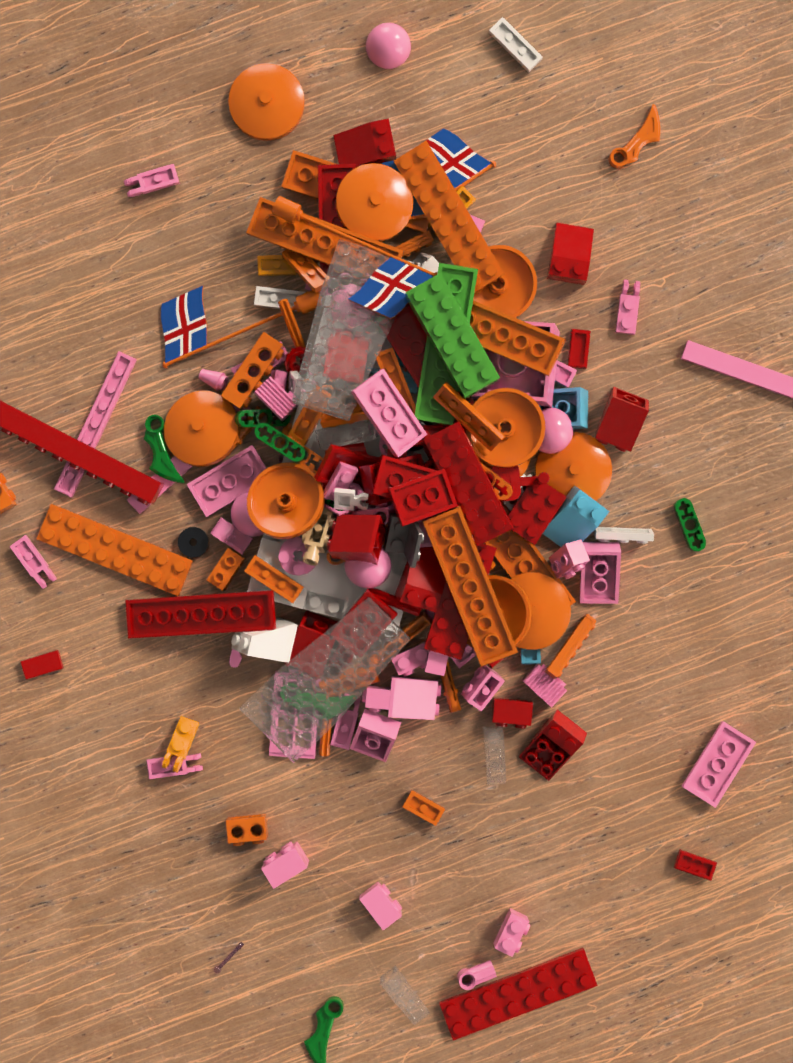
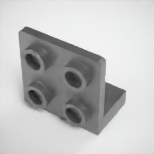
(404, 539)

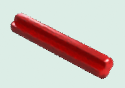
(391, 600)

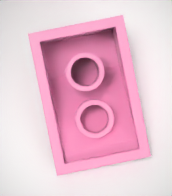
(601, 574)

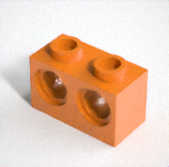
(226, 569)
(246, 823)

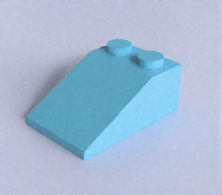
(574, 404)
(575, 518)

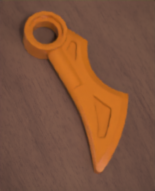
(647, 133)

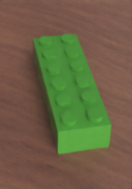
(452, 336)

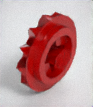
(291, 359)

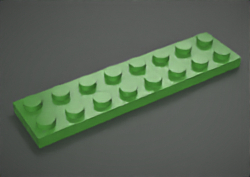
(434, 374)

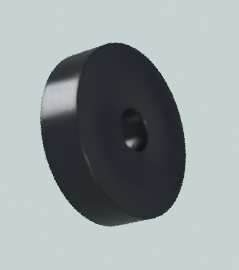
(189, 534)

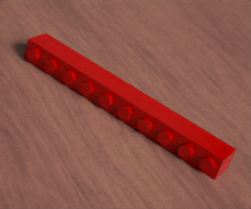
(79, 454)

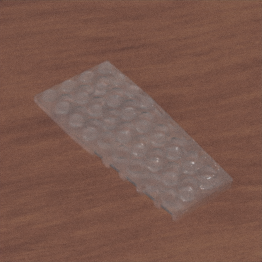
(342, 335)
(325, 679)

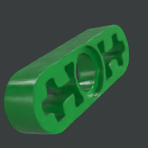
(250, 423)
(270, 430)
(690, 509)

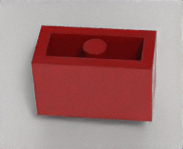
(512, 712)

